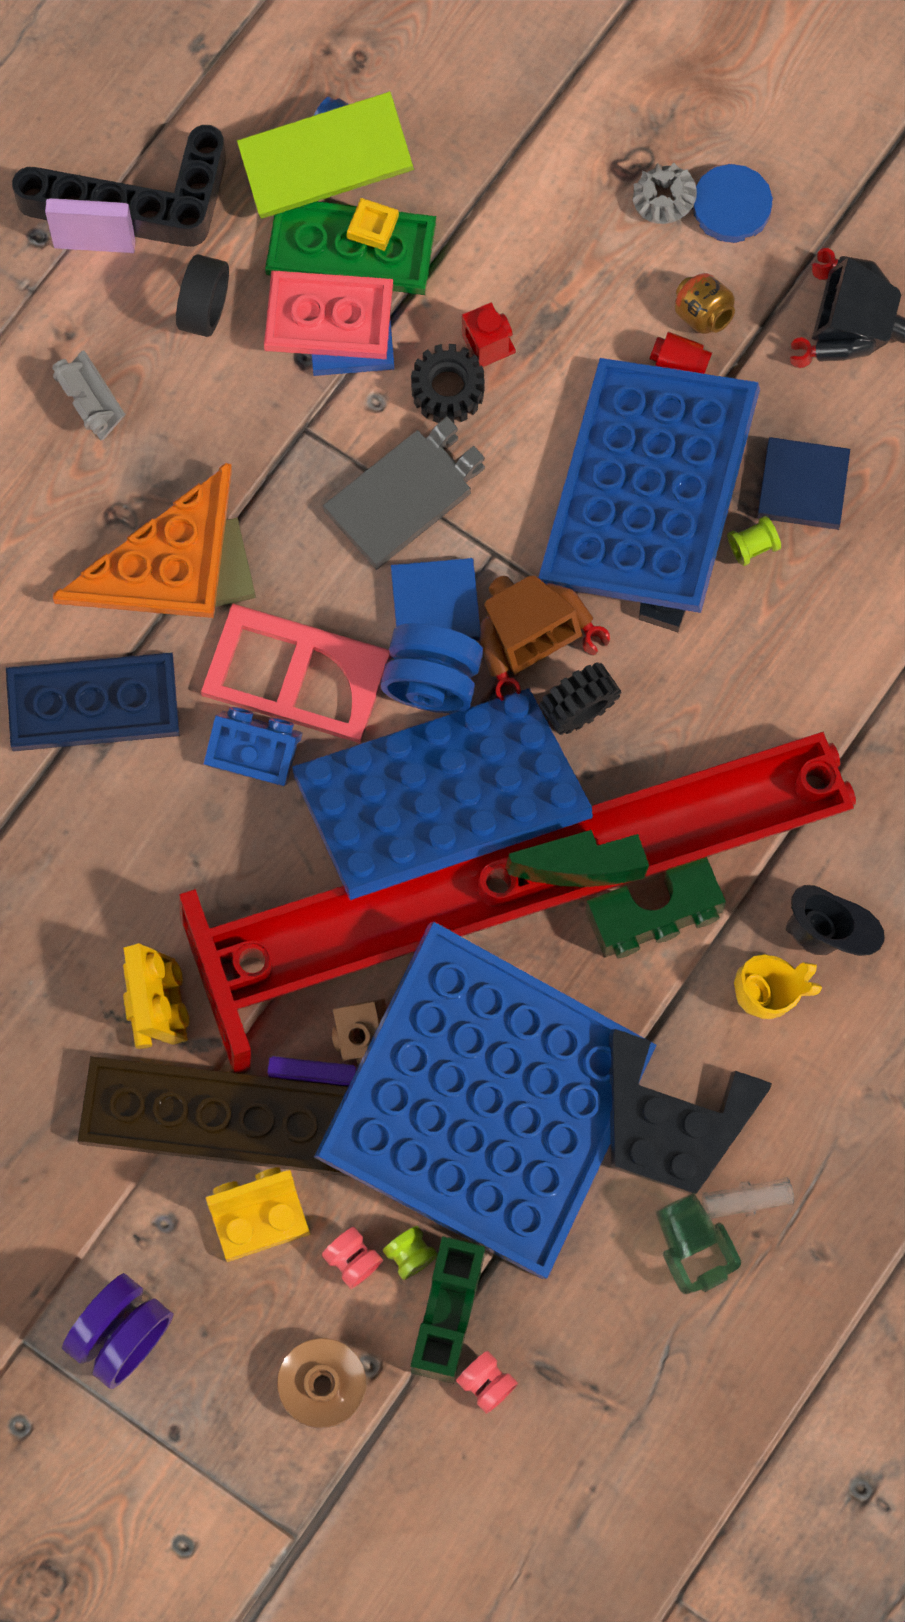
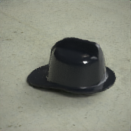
(829, 923)

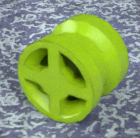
(410, 1252)

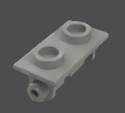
(90, 394)

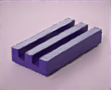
(311, 1071)

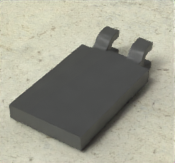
(404, 493)

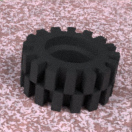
(447, 361)
(580, 698)

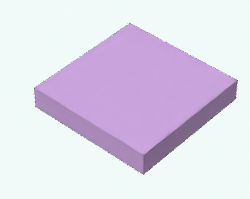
(90, 225)

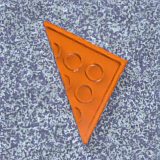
(167, 562)

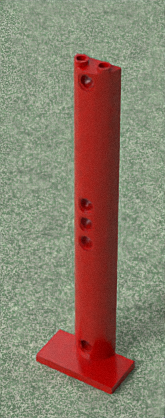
(338, 936)

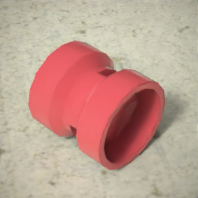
(352, 1257)
(479, 1374)

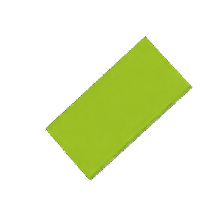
(325, 155)

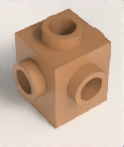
(352, 1023)

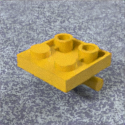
(153, 997)

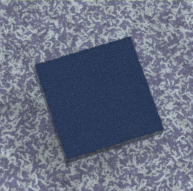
(804, 483)

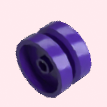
(117, 1331)

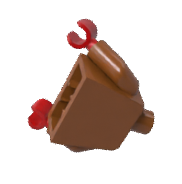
(530, 623)

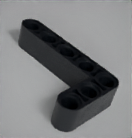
(171, 207)

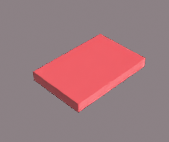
(328, 314)

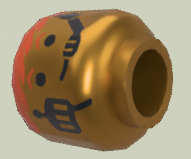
(704, 303)

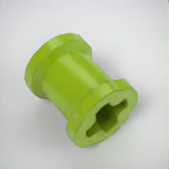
(754, 541)

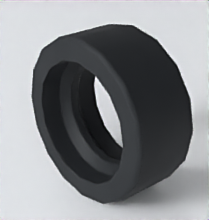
(202, 295)

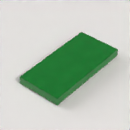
(316, 242)

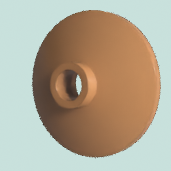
(315, 1360)

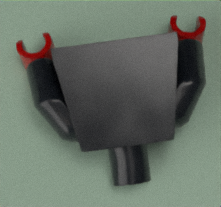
(854, 313)

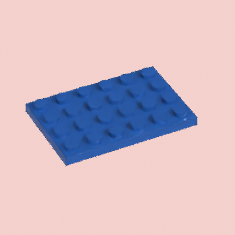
(650, 484)
(441, 793)

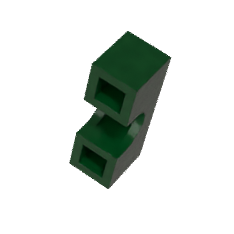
(624, 925)
(448, 1310)

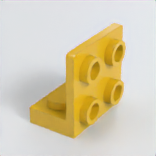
(257, 1213)

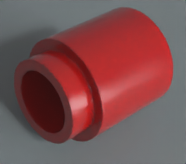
(680, 354)

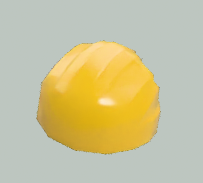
(772, 986)

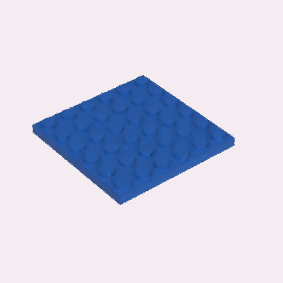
(480, 1102)

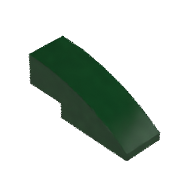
(580, 861)

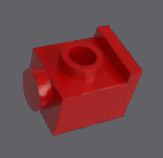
(487, 334)

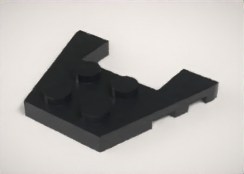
(667, 1136)

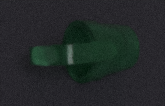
(689, 1231)

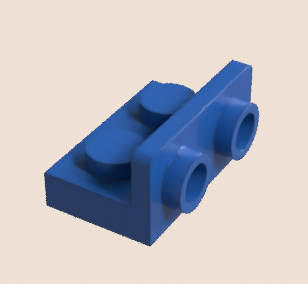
(252, 746)

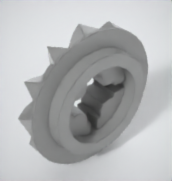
(664, 209)

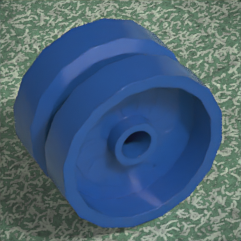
(431, 668)

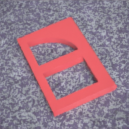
(359, 661)

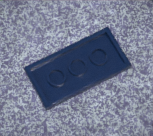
(92, 702)

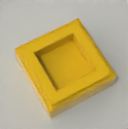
(372, 224)

